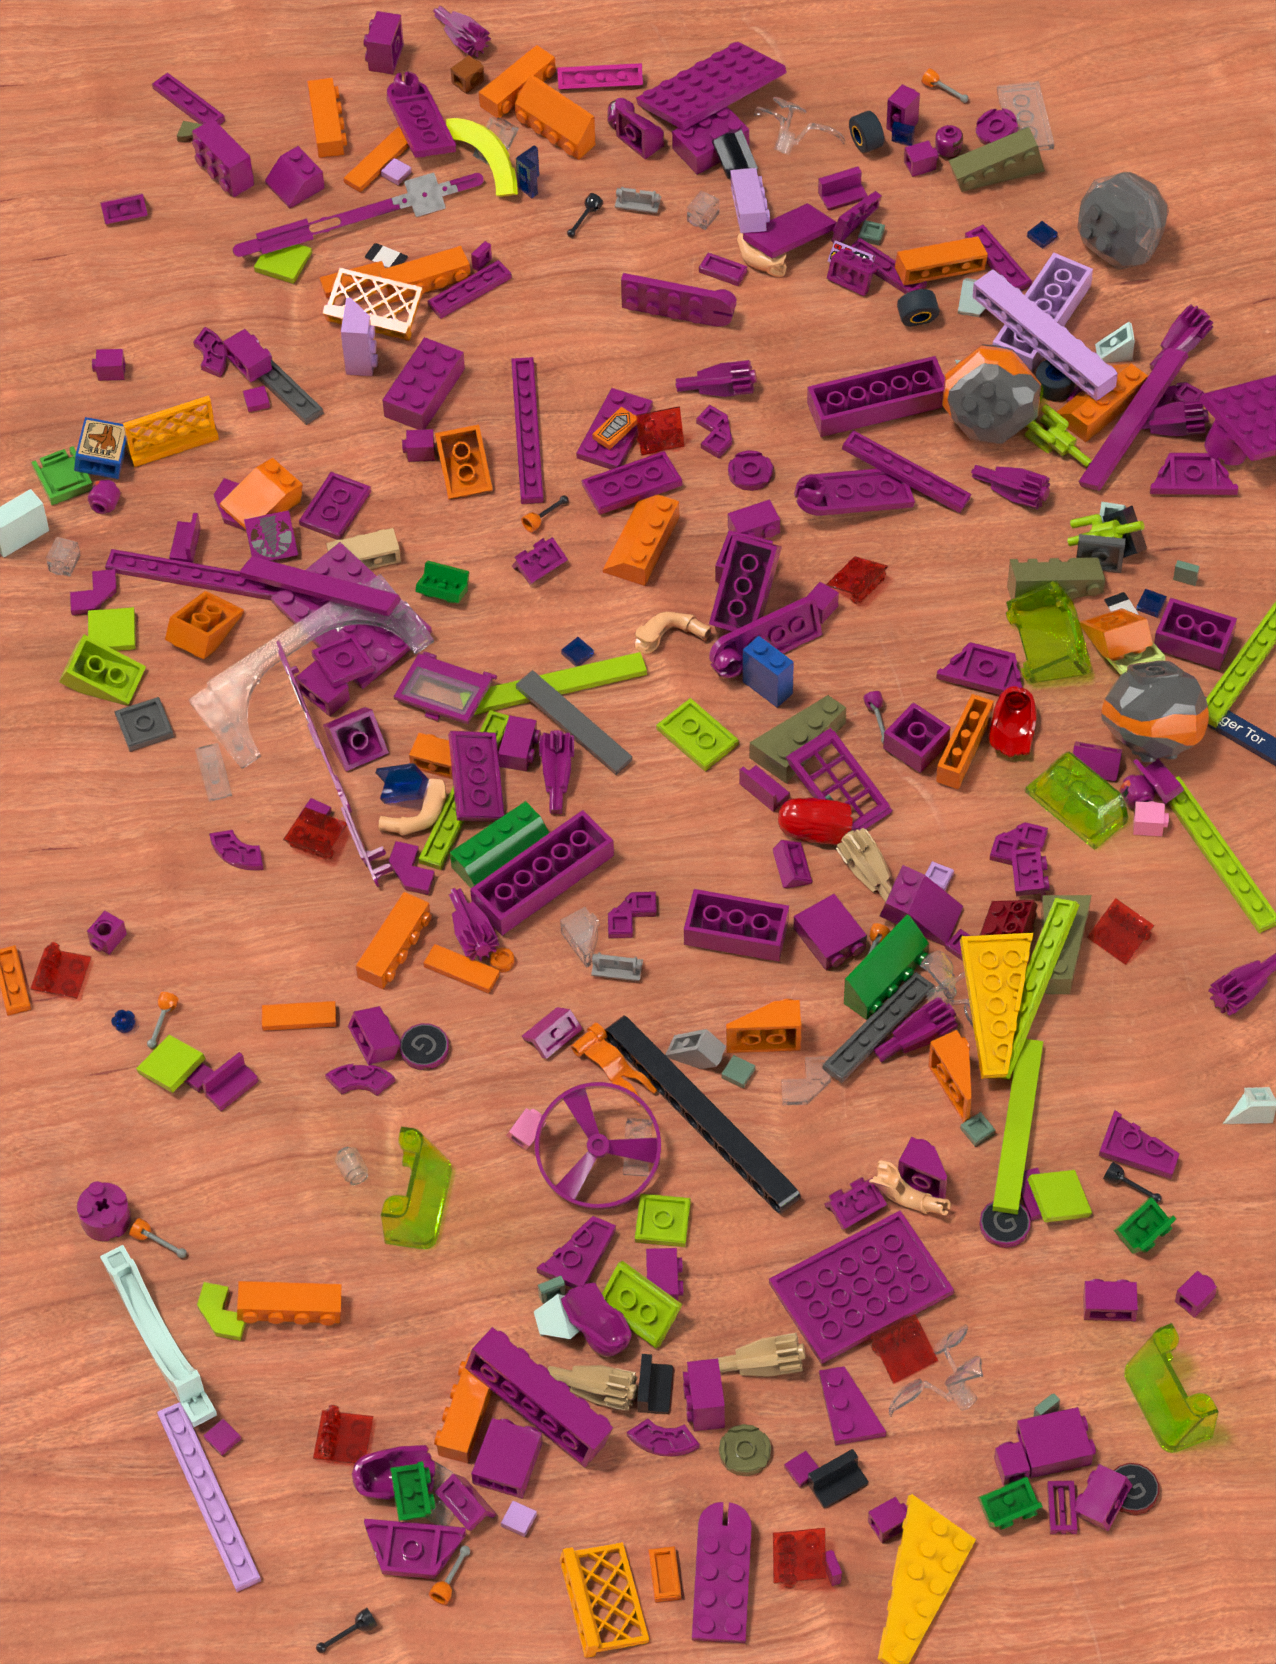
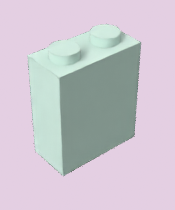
(21, 522)

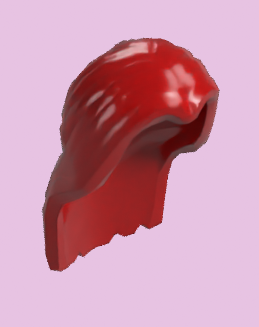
(1013, 722)
(815, 820)

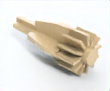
(866, 861)
(766, 1357)
(600, 1384)

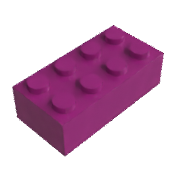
(423, 384)
(744, 582)
(736, 925)

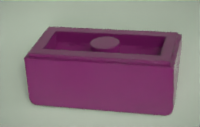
(791, 864)

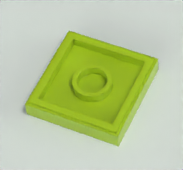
(284, 263)
(113, 627)
(171, 1063)
(1059, 1196)
(662, 1220)

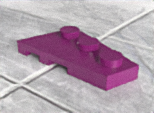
(855, 216)
(1135, 1148)
(580, 1254)
(847, 1408)

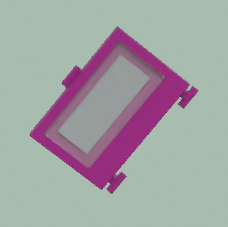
(443, 688)

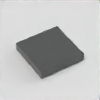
(1107, 549)
(144, 724)

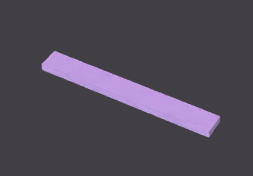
(209, 1497)

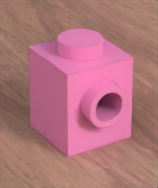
(1149, 818)
(525, 1128)

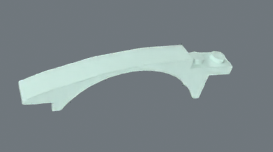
(174, 1367)

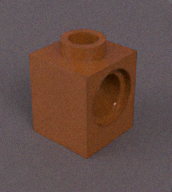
(467, 74)

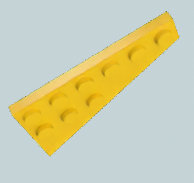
(995, 988)
(923, 1574)

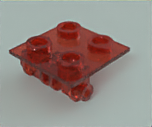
(660, 430)
(859, 578)
(315, 833)
(1121, 931)
(60, 972)
(903, 1348)
(342, 1436)
(799, 1556)

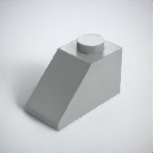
(696, 1049)

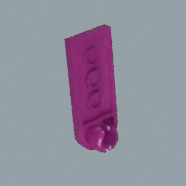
(419, 117)
(677, 300)
(851, 492)
(782, 629)
(722, 1575)

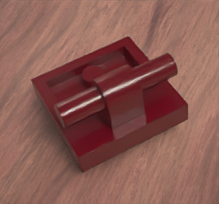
(1010, 917)

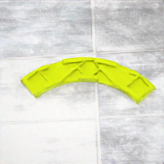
(491, 148)

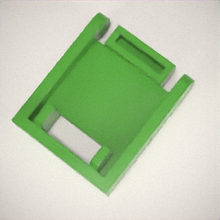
(60, 475)

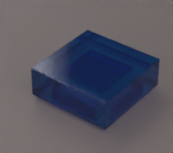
(903, 133)
(1042, 234)
(1151, 603)
(577, 652)

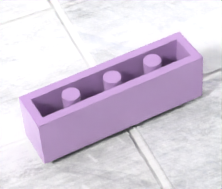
(749, 200)

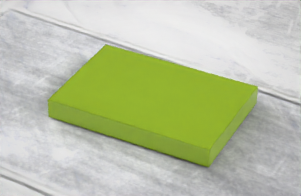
(697, 734)
(643, 1303)

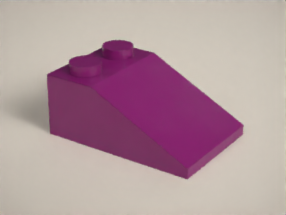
(924, 902)

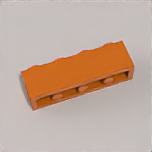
(504, 90)
(326, 117)
(941, 260)
(428, 272)
(964, 741)
(393, 940)
(289, 1302)
(463, 1416)

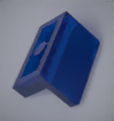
(527, 171)
(402, 783)

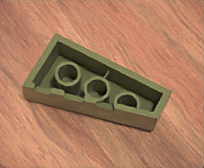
(998, 161)
(1076, 576)
(773, 746)
(1064, 970)

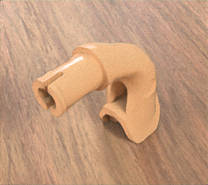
(760, 261)
(649, 635)
(432, 806)
(900, 1192)

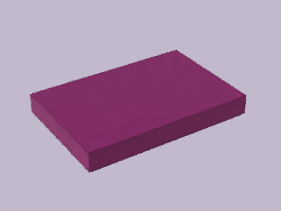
(335, 506)

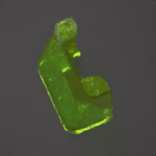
(1049, 634)
(417, 1217)
(1173, 1416)

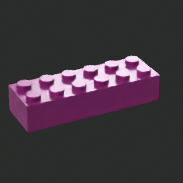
(876, 396)
(542, 872)
(539, 1396)

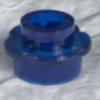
(123, 1026)

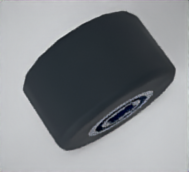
(866, 131)
(918, 307)
(1054, 382)

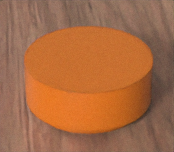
(502, 959)

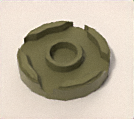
(745, 1450)

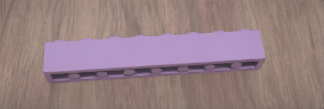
(1045, 335)

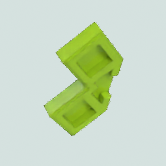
(222, 1322)

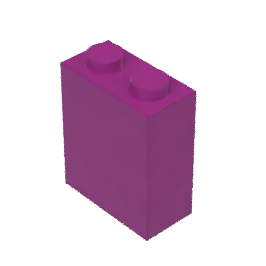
(830, 932)
(1055, 1442)
(507, 1457)

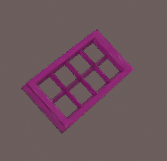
(816, 745)

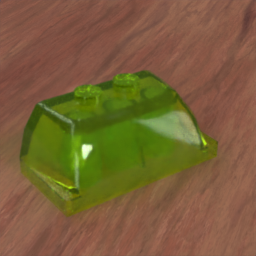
(1080, 799)

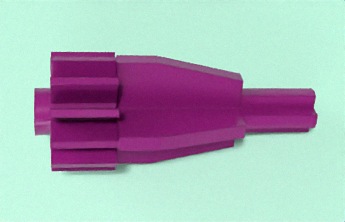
(463, 31)
(1186, 331)
(721, 379)
(1178, 419)
(1016, 484)
(556, 756)
(472, 927)
(1241, 985)
(919, 1029)

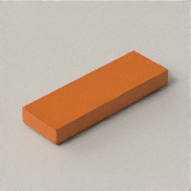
(328, 281)
(461, 968)
(12, 982)
(299, 1015)

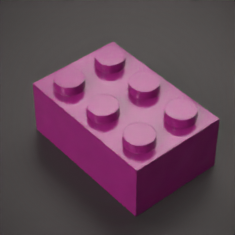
(695, 143)
(222, 158)
(1195, 633)

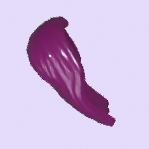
(598, 1321)
(372, 1472)

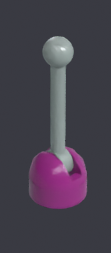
(874, 701)

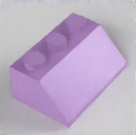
(358, 341)

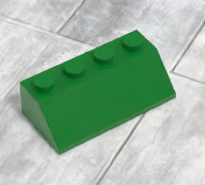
(497, 844)
(885, 968)

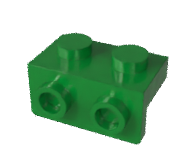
(443, 582)
(1144, 1226)
(412, 1492)
(1009, 1503)

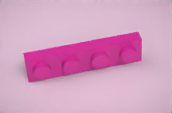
(600, 76)

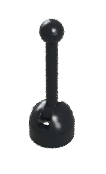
(592, 204)
(1115, 1175)
(363, 1621)

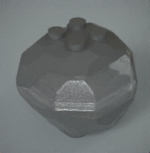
(1122, 219)

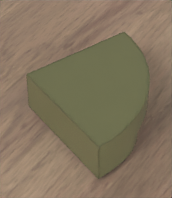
(185, 131)

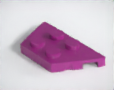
(1193, 475)
(982, 669)
(412, 1547)

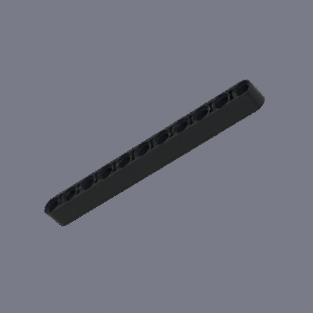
(703, 1115)

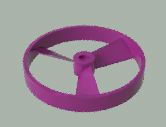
(598, 1145)

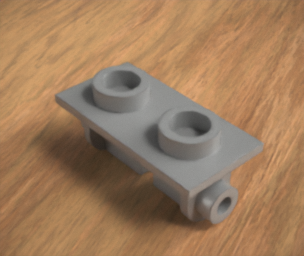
(643, 201)
(616, 967)

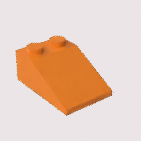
(463, 461)
(263, 492)
(202, 624)
(1118, 633)
(766, 1029)
(951, 1068)

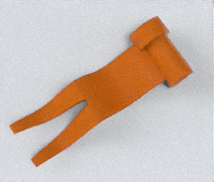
(608, 1058)

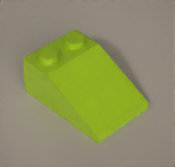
(101, 672)

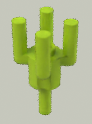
(1056, 436)
(1106, 529)

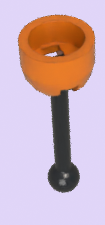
(532, 520)

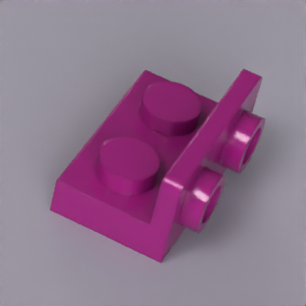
(851, 271)
(539, 561)
(1028, 872)
(855, 1203)

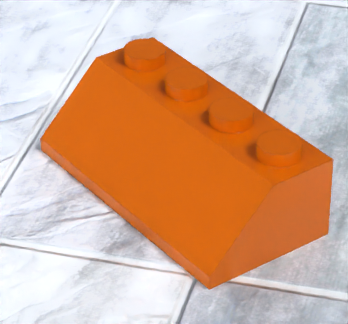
(555, 118)
(1090, 416)
(643, 539)

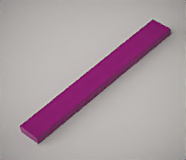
(1133, 419)
(527, 430)
(187, 574)
(320, 586)

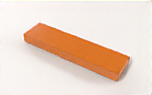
(376, 161)

